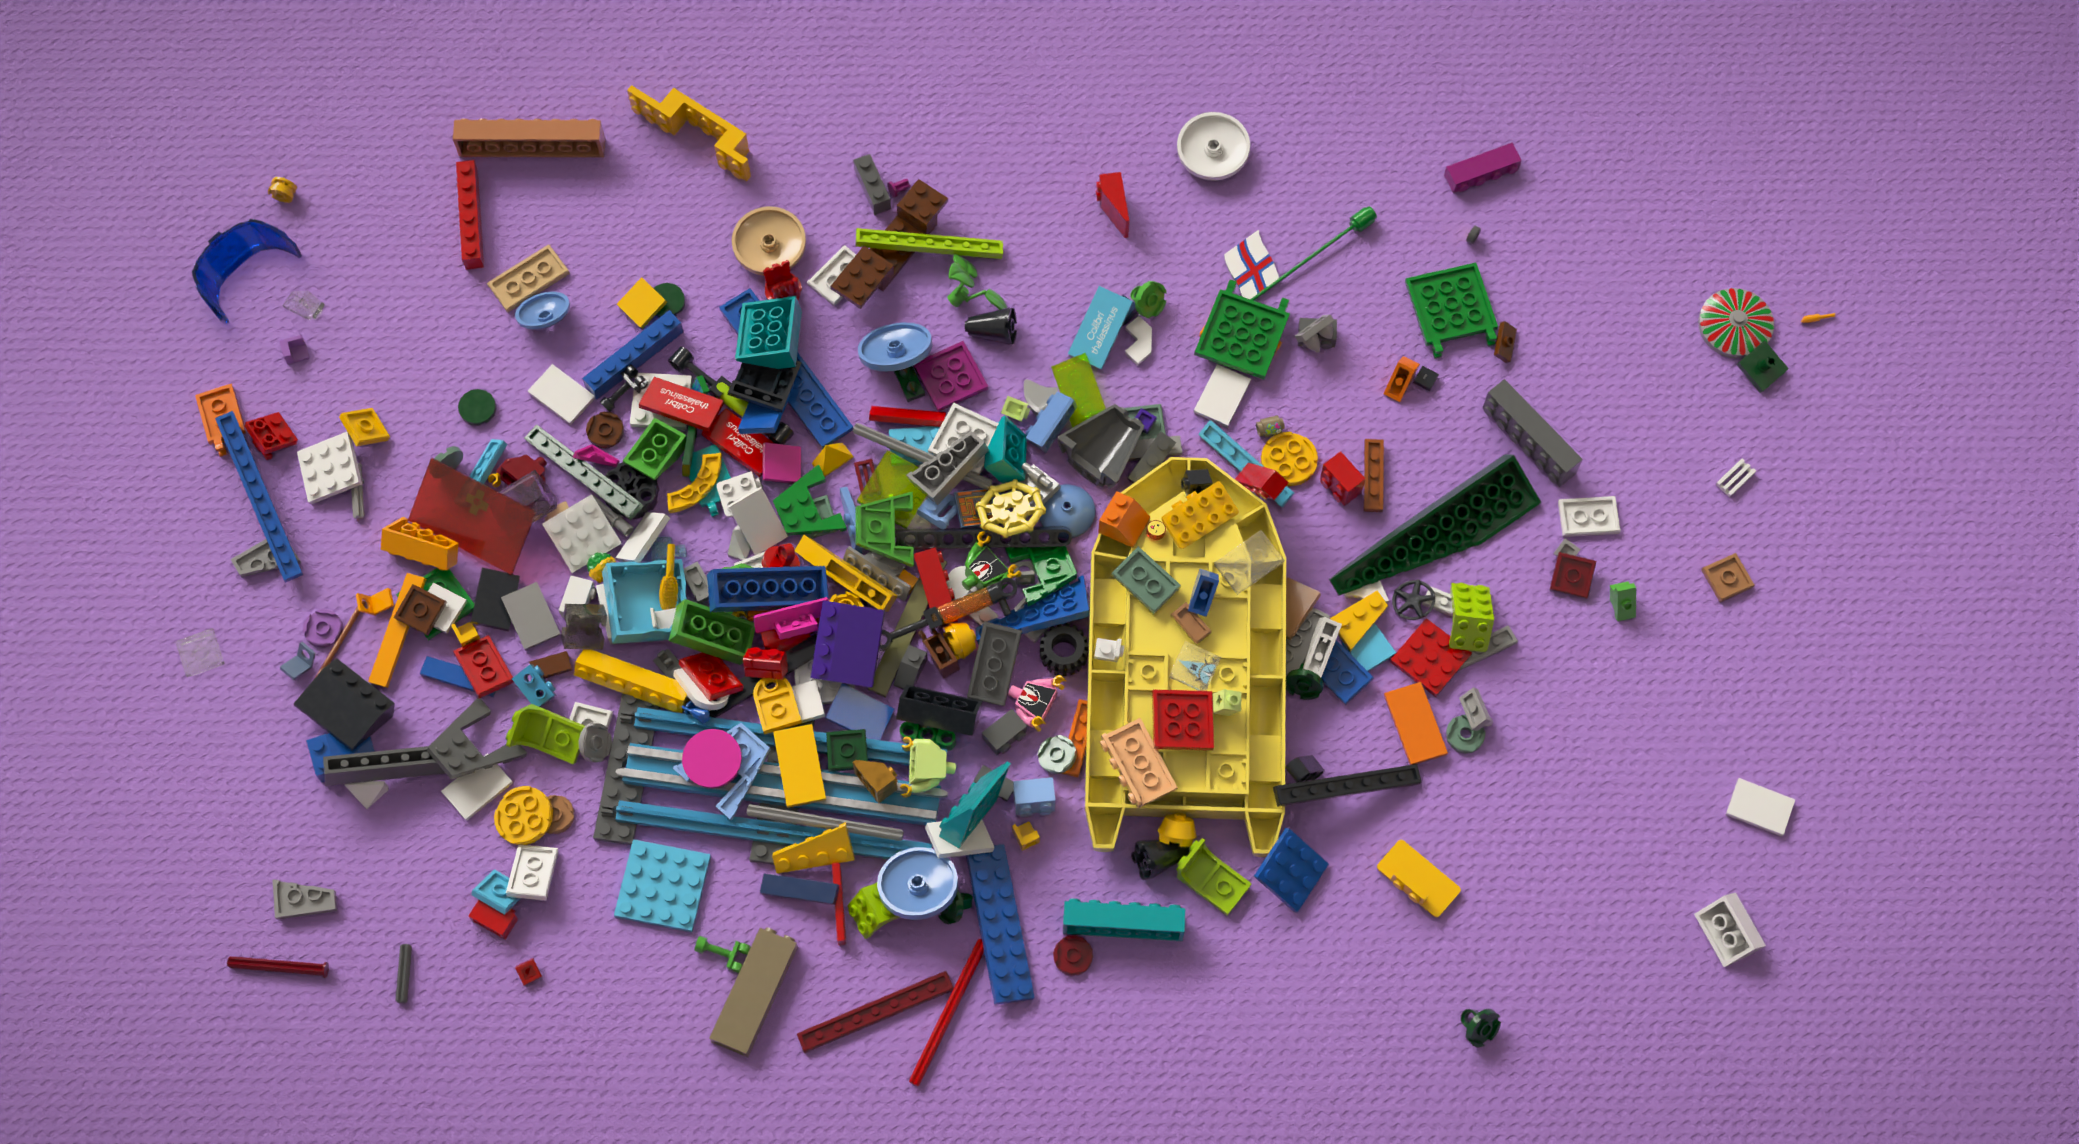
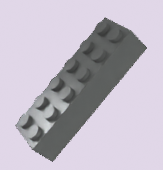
(1532, 433)

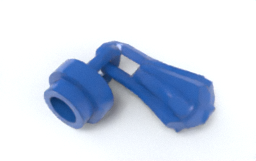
(700, 714)

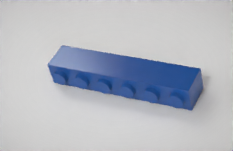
(635, 352)

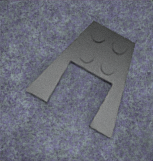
(458, 754)

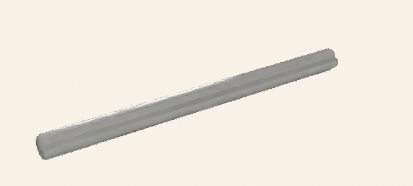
(913, 452)
(824, 822)

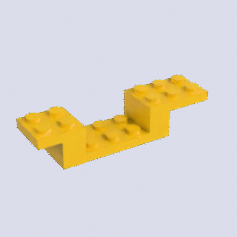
(678, 108)

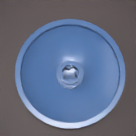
(895, 346)
(917, 883)

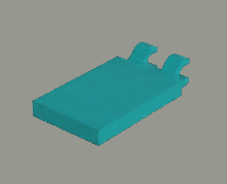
(713, 496)

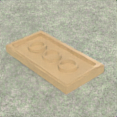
(528, 278)

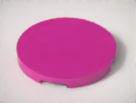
(712, 758)

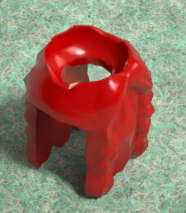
(781, 282)

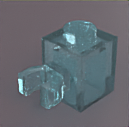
(659, 549)

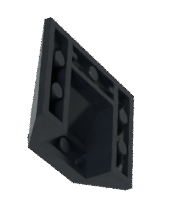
(764, 385)

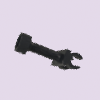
(639, 384)

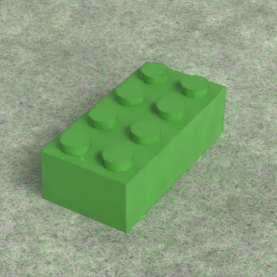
(711, 632)

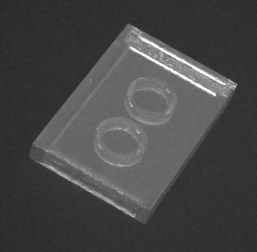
(1249, 562)

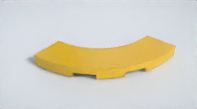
(699, 487)

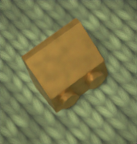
(876, 778)

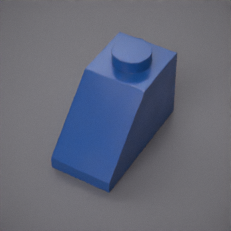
(1203, 592)

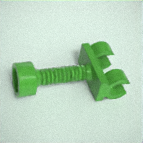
(703, 945)

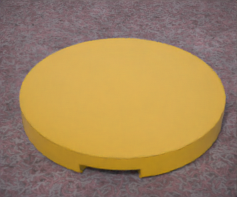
(1291, 457)
(523, 815)

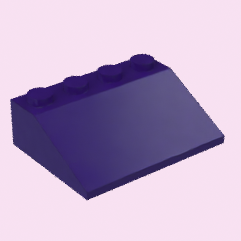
(847, 644)

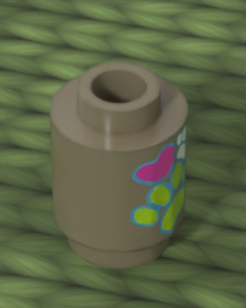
(1270, 426)

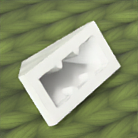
(738, 545)
(367, 792)

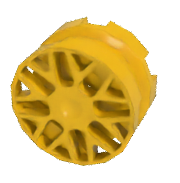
(282, 190)

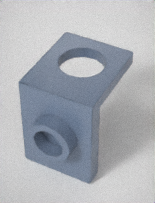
(300, 663)

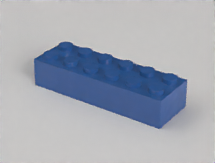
(765, 587)

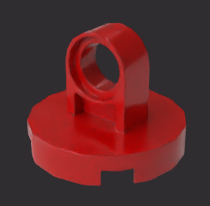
(780, 556)

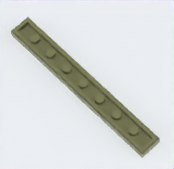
(892, 657)

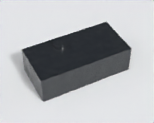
(939, 710)

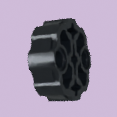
(642, 486)

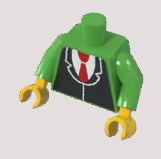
(984, 567)

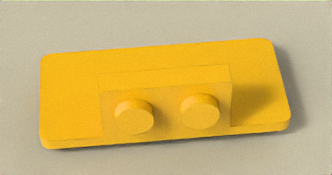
(1199, 514)
(1418, 878)

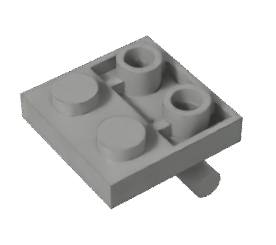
(1037, 478)

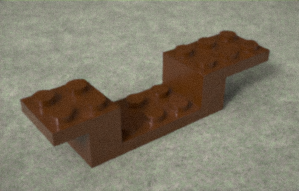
(878, 267)

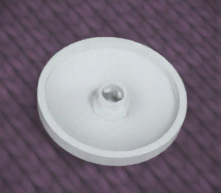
(1213, 146)

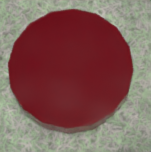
(1073, 955)

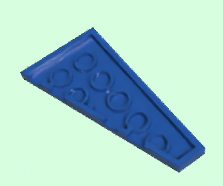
(1055, 609)

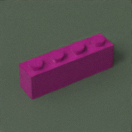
(1482, 168)

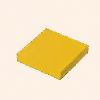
(642, 303)
(364, 427)

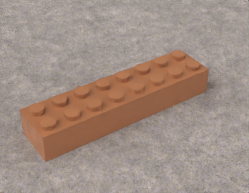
(529, 138)

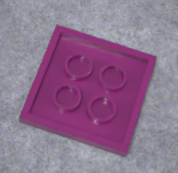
(950, 376)

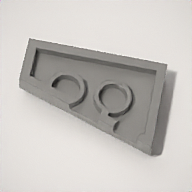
(256, 560)
(301, 900)

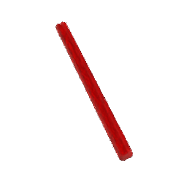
(947, 1014)

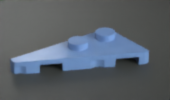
(849, 516)

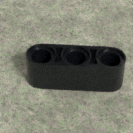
(1304, 768)

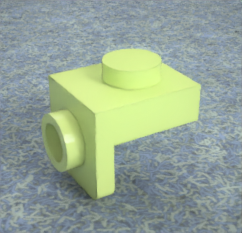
(1015, 408)

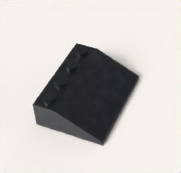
(345, 704)

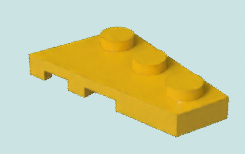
(1359, 618)

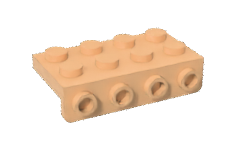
(1138, 763)

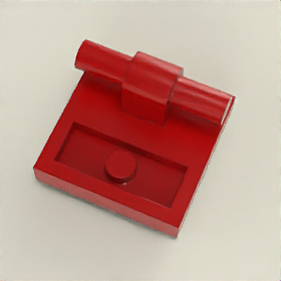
(270, 434)

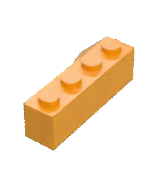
(419, 544)

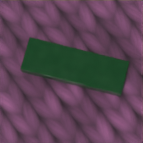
(689, 451)

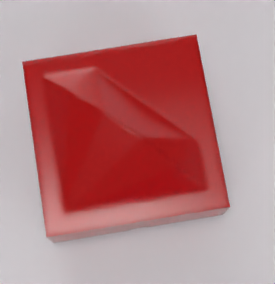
(528, 971)

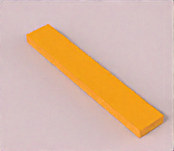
(393, 638)

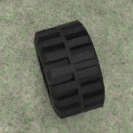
(1063, 664)

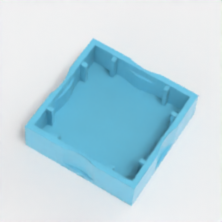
(630, 594)

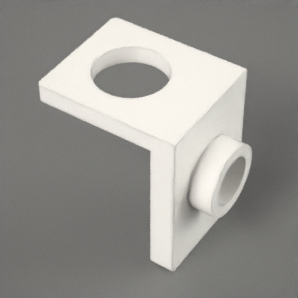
(662, 619)

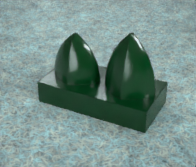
(909, 383)

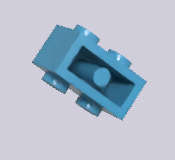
(532, 688)

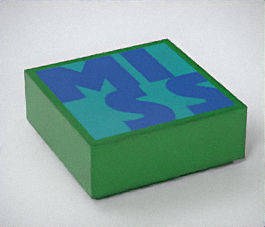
(700, 385)

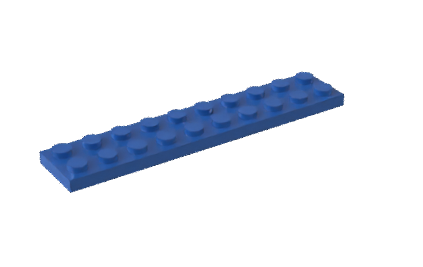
(808, 396)

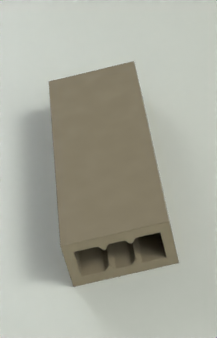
(754, 991)

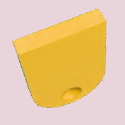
(776, 706)

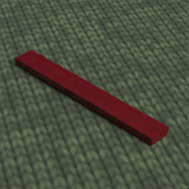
(875, 1011)

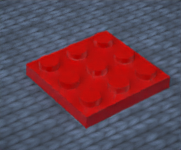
(1429, 658)
(1182, 720)

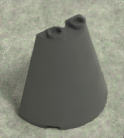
(1102, 445)

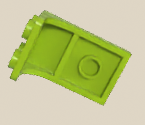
(1471, 617)
(545, 732)
(1211, 878)
(869, 911)

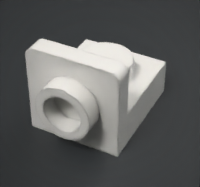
(1108, 650)

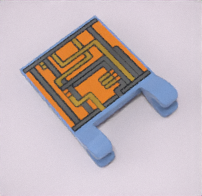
(965, 506)

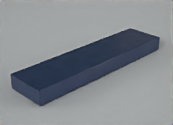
(799, 889)

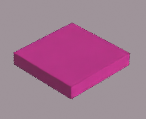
(781, 463)

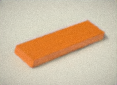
(1078, 737)

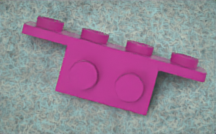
(791, 620)

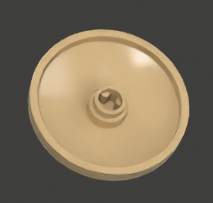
(768, 238)

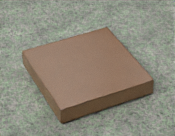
(1727, 577)

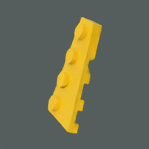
(816, 851)

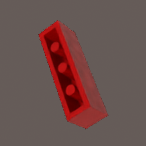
(1262, 481)
(934, 578)

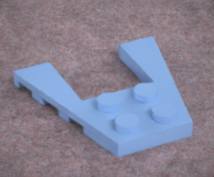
(753, 756)

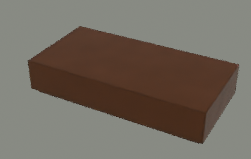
(554, 664)

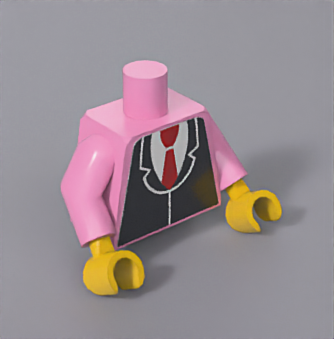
(1036, 699)

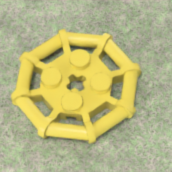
(1014, 500)

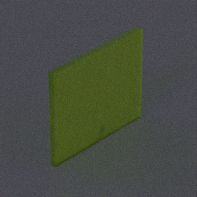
(891, 480)

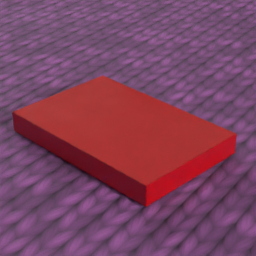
(483, 666)
(710, 675)

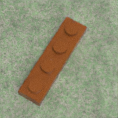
(1374, 475)

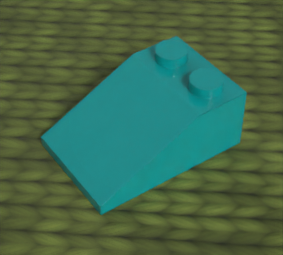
(1006, 452)

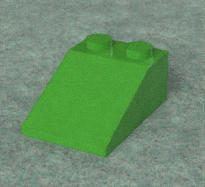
(656, 449)

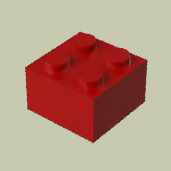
(1342, 479)

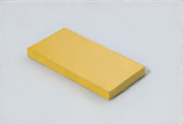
(799, 765)

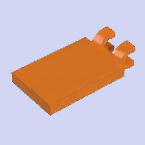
(214, 404)

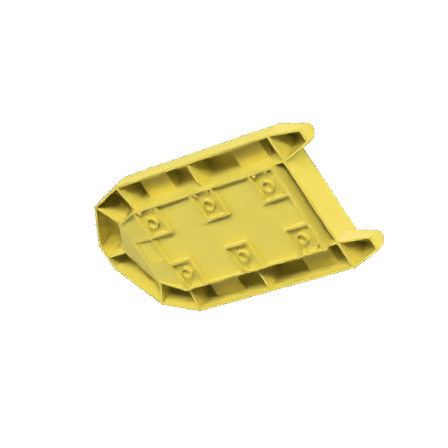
(1246, 634)

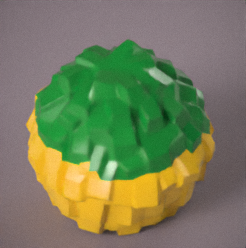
(597, 563)

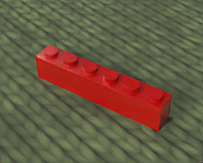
(469, 215)

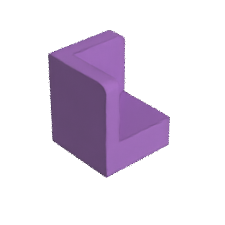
(294, 349)

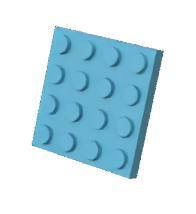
(662, 885)

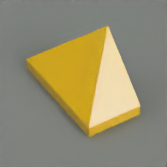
(832, 458)

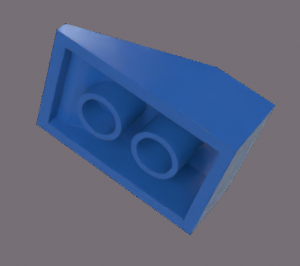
(328, 745)

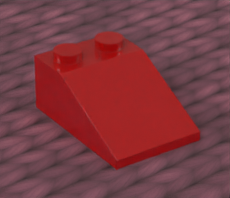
(1113, 201)

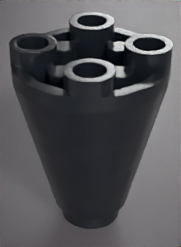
(1156, 857)

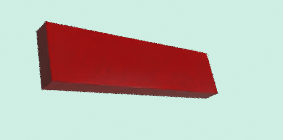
(906, 416)
(839, 907)

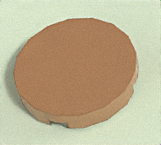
(562, 814)

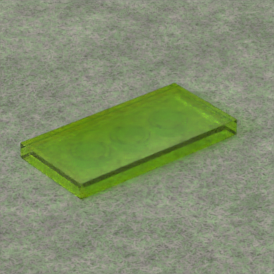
(1078, 382)

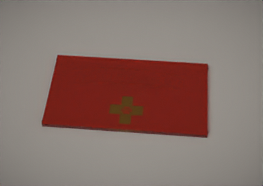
(472, 515)

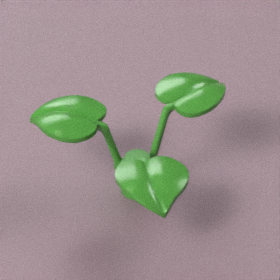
(960, 271)

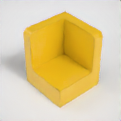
(466, 633)
(1025, 835)

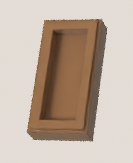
(1191, 623)

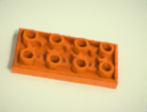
(1415, 723)

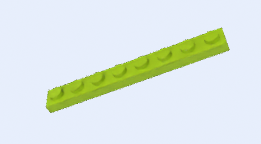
(929, 243)

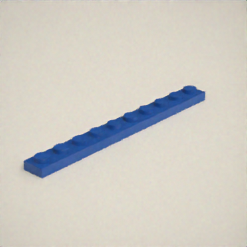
(259, 496)

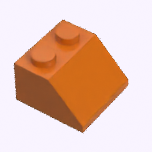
(1123, 520)

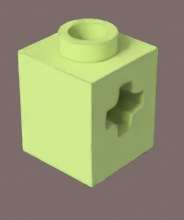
(1230, 702)

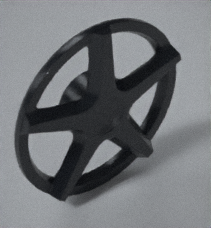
(1413, 599)

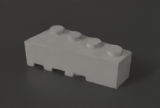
(949, 467)

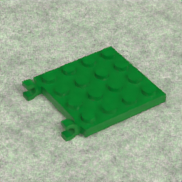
(1452, 306)
(1242, 332)

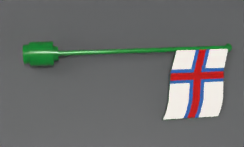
(1255, 269)

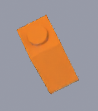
(1401, 378)

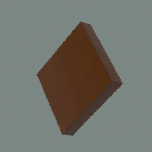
(420, 609)

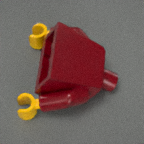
(516, 468)

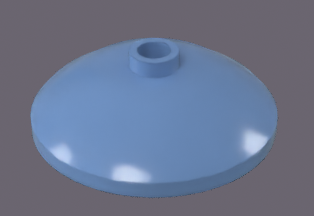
(542, 310)
(1076, 518)

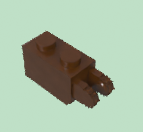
(940, 653)

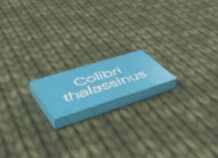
(1100, 326)

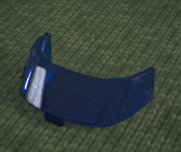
(229, 251)

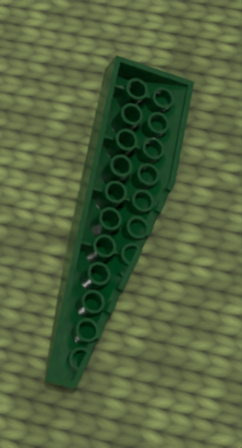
(1447, 526)

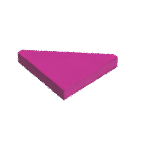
(596, 455)

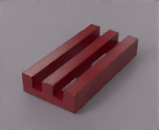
(863, 464)

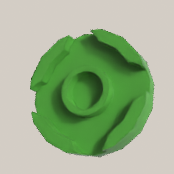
(1149, 298)

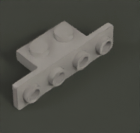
(880, 569)

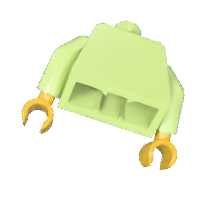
(927, 765)

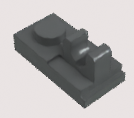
(667, 663)

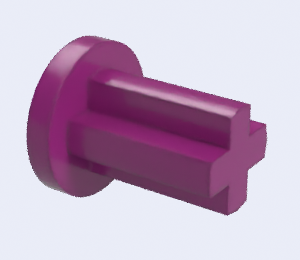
(897, 187)

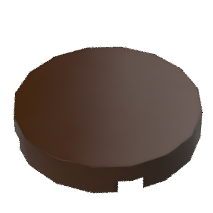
(605, 430)

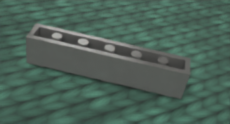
(379, 766)

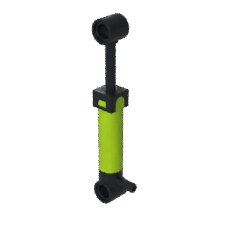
(719, 389)

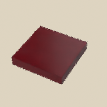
(1573, 575)

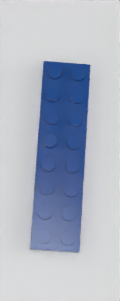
(1000, 926)

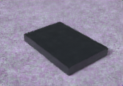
(488, 605)

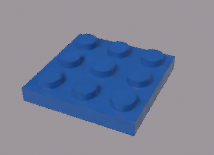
(1291, 870)

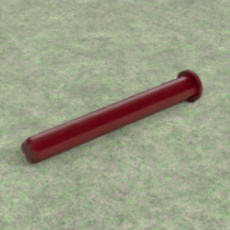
(278, 966)

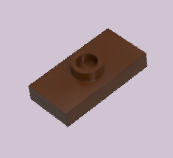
(1505, 342)

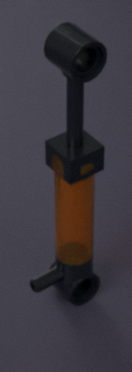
(958, 608)

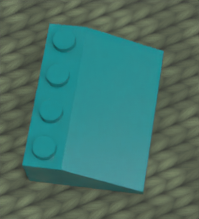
(769, 333)
(973, 806)

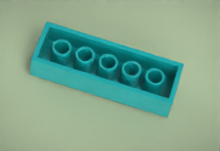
(1123, 920)

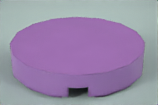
(322, 628)

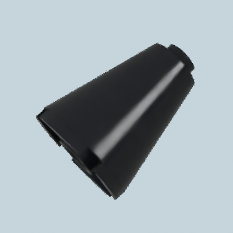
(993, 326)

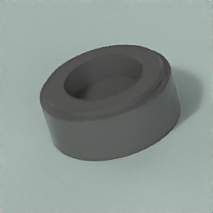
(1473, 235)

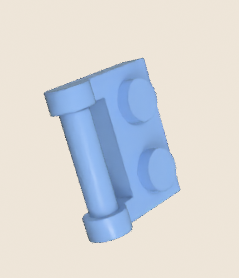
(932, 511)

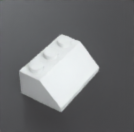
(1729, 929)

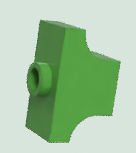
(1623, 600)

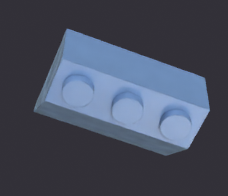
(1051, 421)

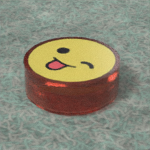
(1156, 530)

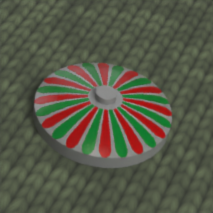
(1735, 322)

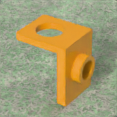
(376, 603)

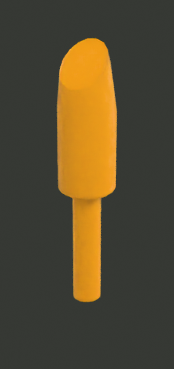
(1816, 317)

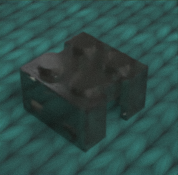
(582, 626)

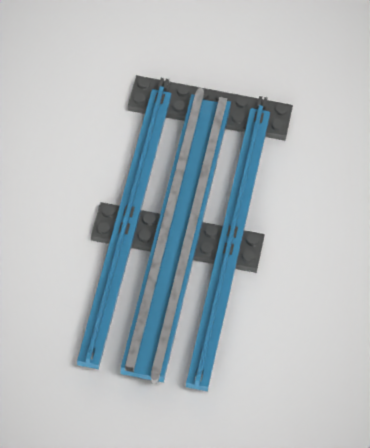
(653, 768)

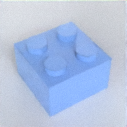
(1034, 796)

